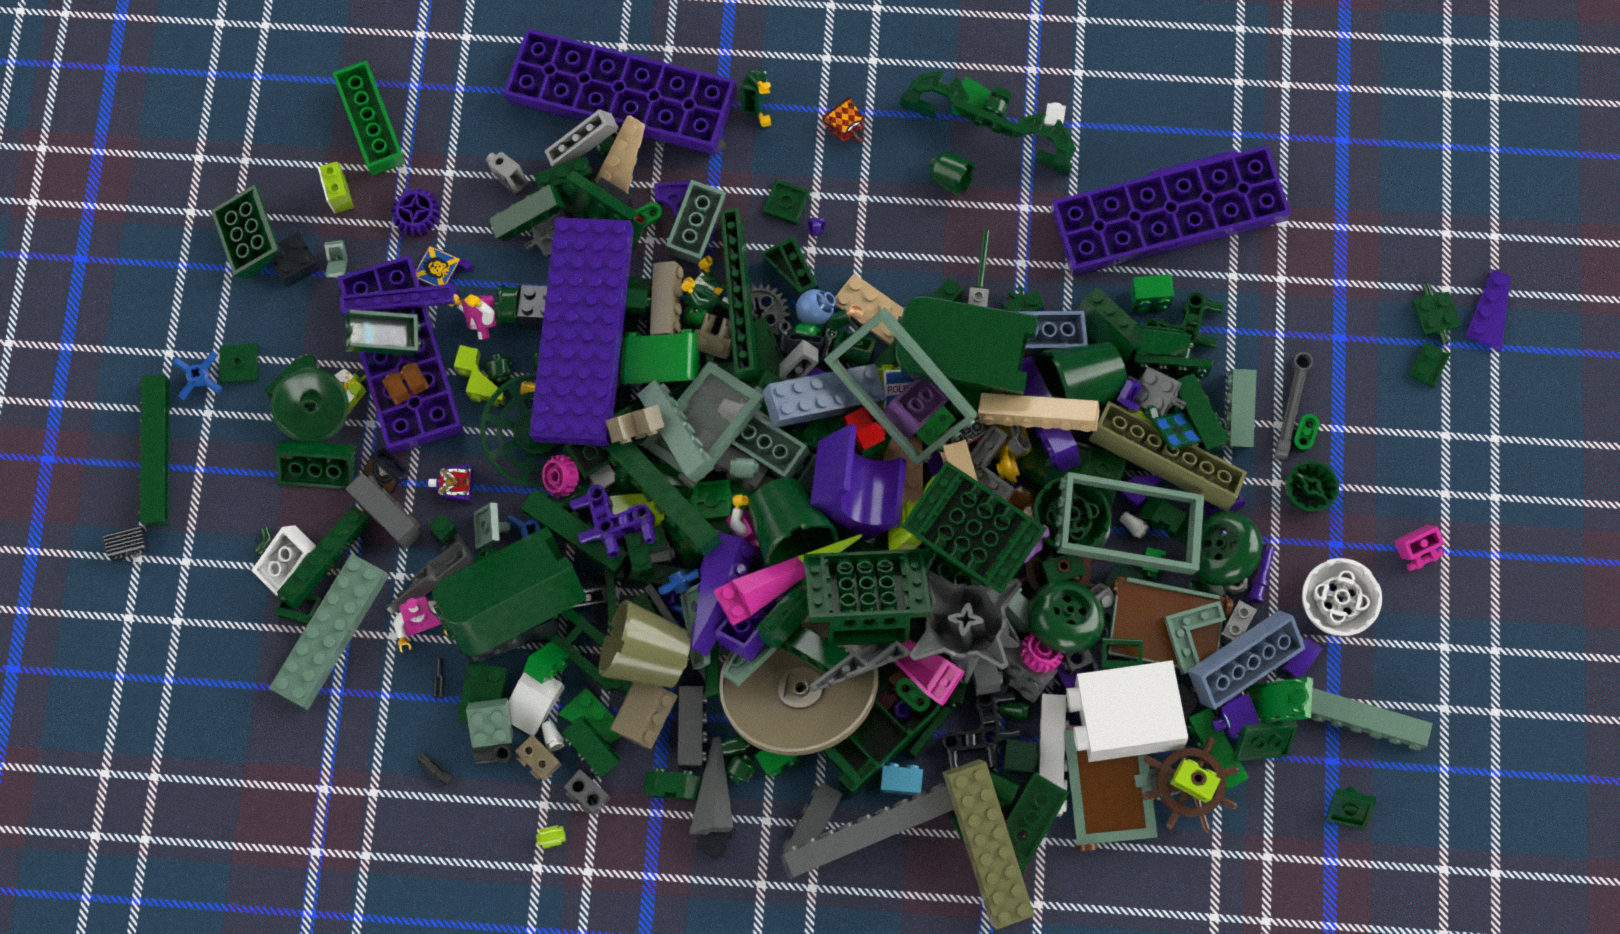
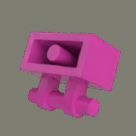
(1418, 543)

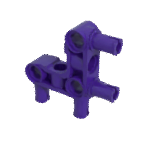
(620, 524)

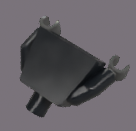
(790, 341)

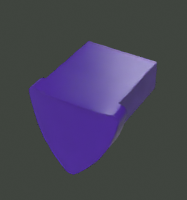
(1129, 394)

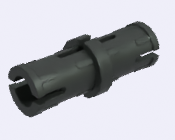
(435, 769)

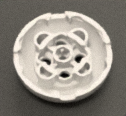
(1345, 575)

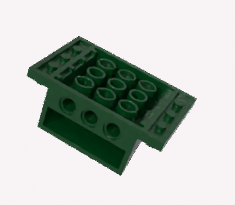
(973, 528)
(867, 594)

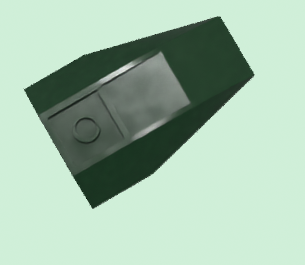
(1093, 458)

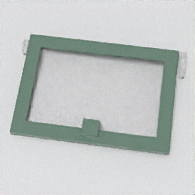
(716, 409)

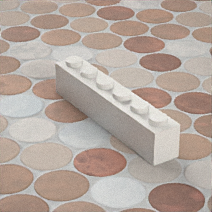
(1053, 741)

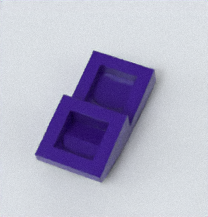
(1301, 662)

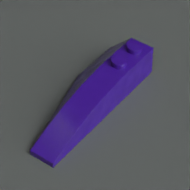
(719, 567)

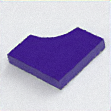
(671, 194)

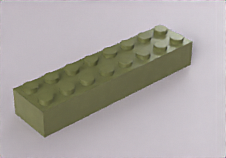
(1184, 467)
(988, 844)

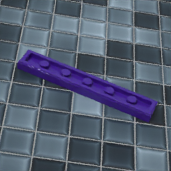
(398, 299)

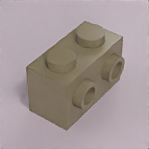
(538, 758)

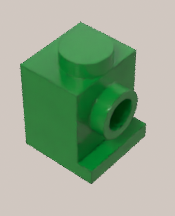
(1150, 572)

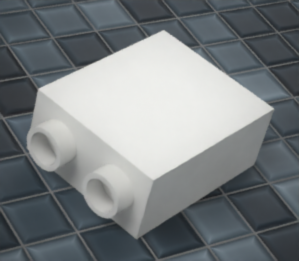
(1128, 711)

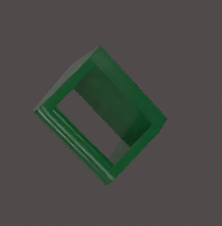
(294, 616)
(1111, 664)

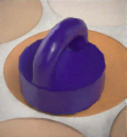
(815, 227)
(672, 595)
(900, 709)

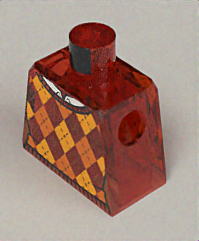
(845, 121)

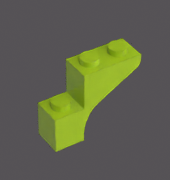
(479, 386)

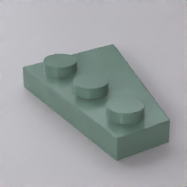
(740, 668)

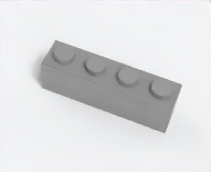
(582, 138)

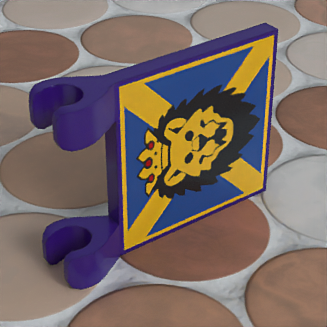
(439, 267)

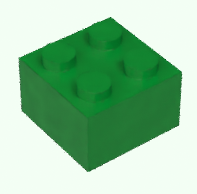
(1151, 293)

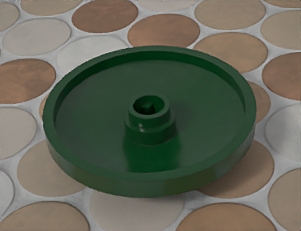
(309, 405)

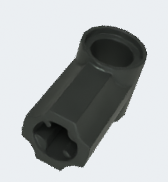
(492, 753)

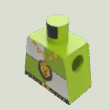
(352, 385)

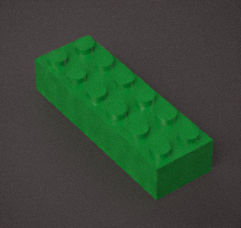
(369, 118)

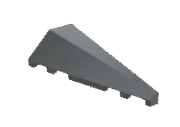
(855, 664)

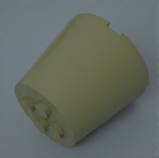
(644, 648)

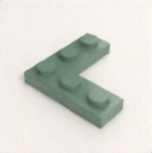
(1179, 629)

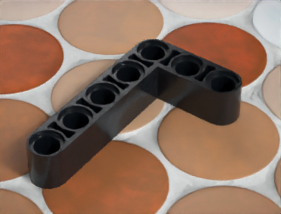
(534, 634)

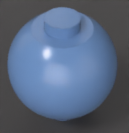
(815, 307)

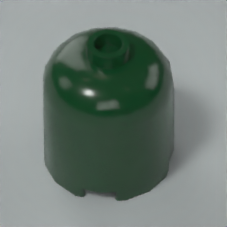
(951, 172)

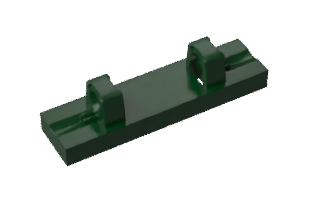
(611, 592)

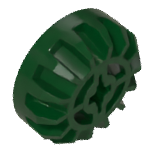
(1315, 475)

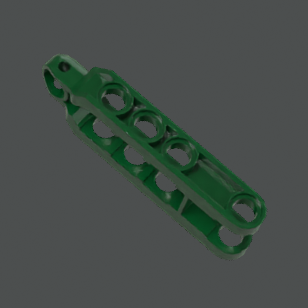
(583, 626)

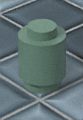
(744, 468)

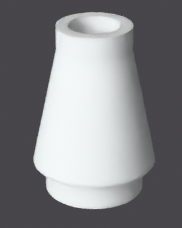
(1135, 525)
(552, 737)

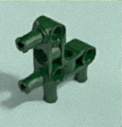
(1192, 321)

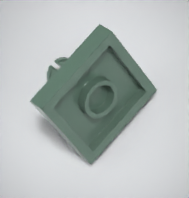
(488, 527)

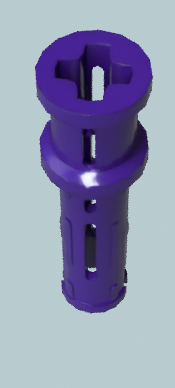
(1260, 582)

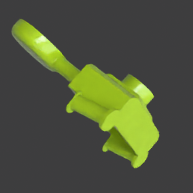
(900, 538)

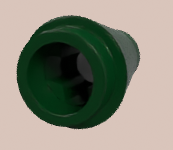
(1015, 710)

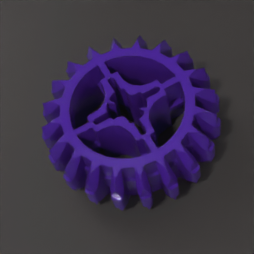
(402, 208)

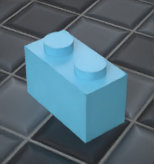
(901, 780)

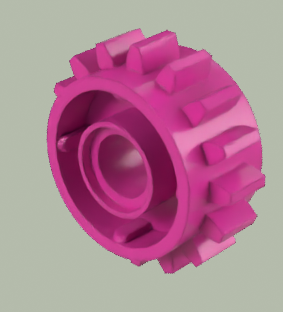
(560, 475)
(1038, 656)

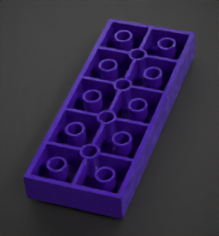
(433, 411)

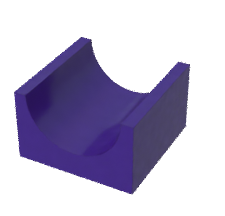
(857, 490)

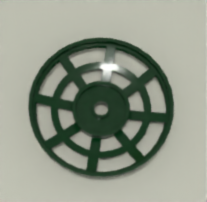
(521, 433)

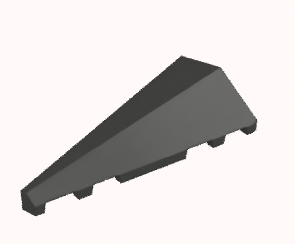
(451, 560)
(713, 801)

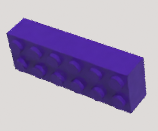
(1055, 441)

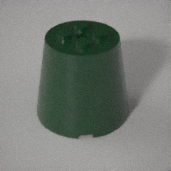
(1083, 372)
(787, 522)

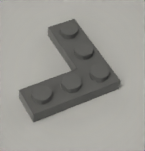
(983, 455)

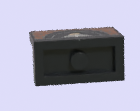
(386, 470)

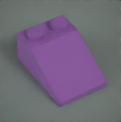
(915, 406)

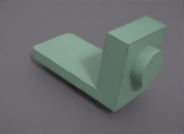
(336, 258)

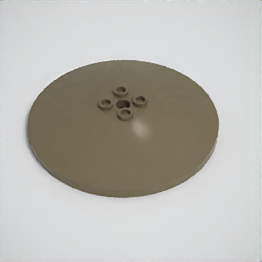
(790, 722)

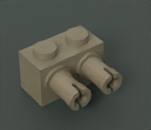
(715, 344)

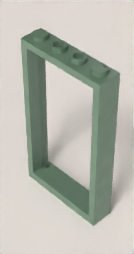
(928, 366)
(1196, 502)

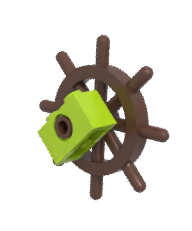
(1192, 780)

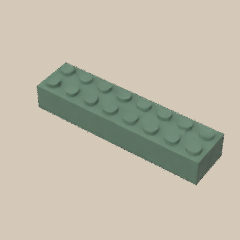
(329, 631)

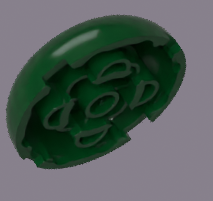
(1093, 512)
(1236, 563)
(1056, 630)

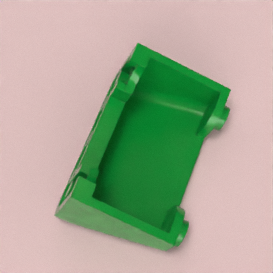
(659, 357)

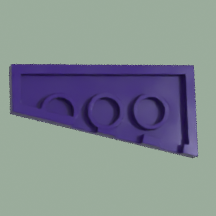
(1490, 313)

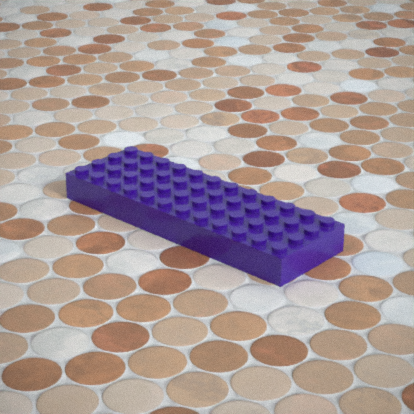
(581, 78)
(1170, 210)
(582, 331)

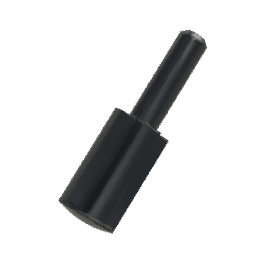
(439, 681)

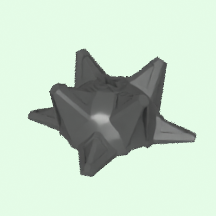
(967, 624)

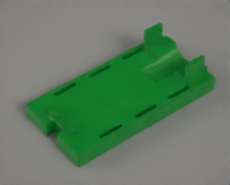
(1282, 699)

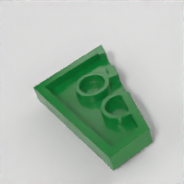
(589, 706)

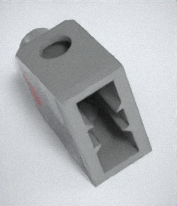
(503, 168)

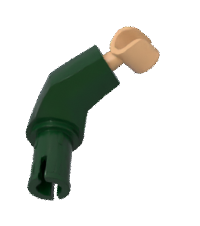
(840, 319)

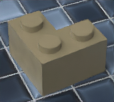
(635, 424)

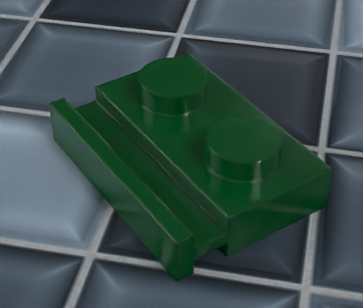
(1429, 364)

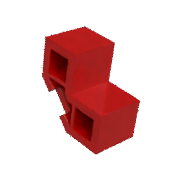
(867, 432)

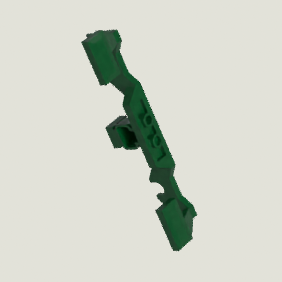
(992, 117)

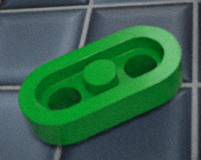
(647, 209)
(1305, 433)
(912, 695)

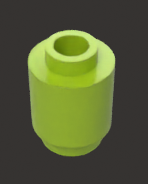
(551, 836)

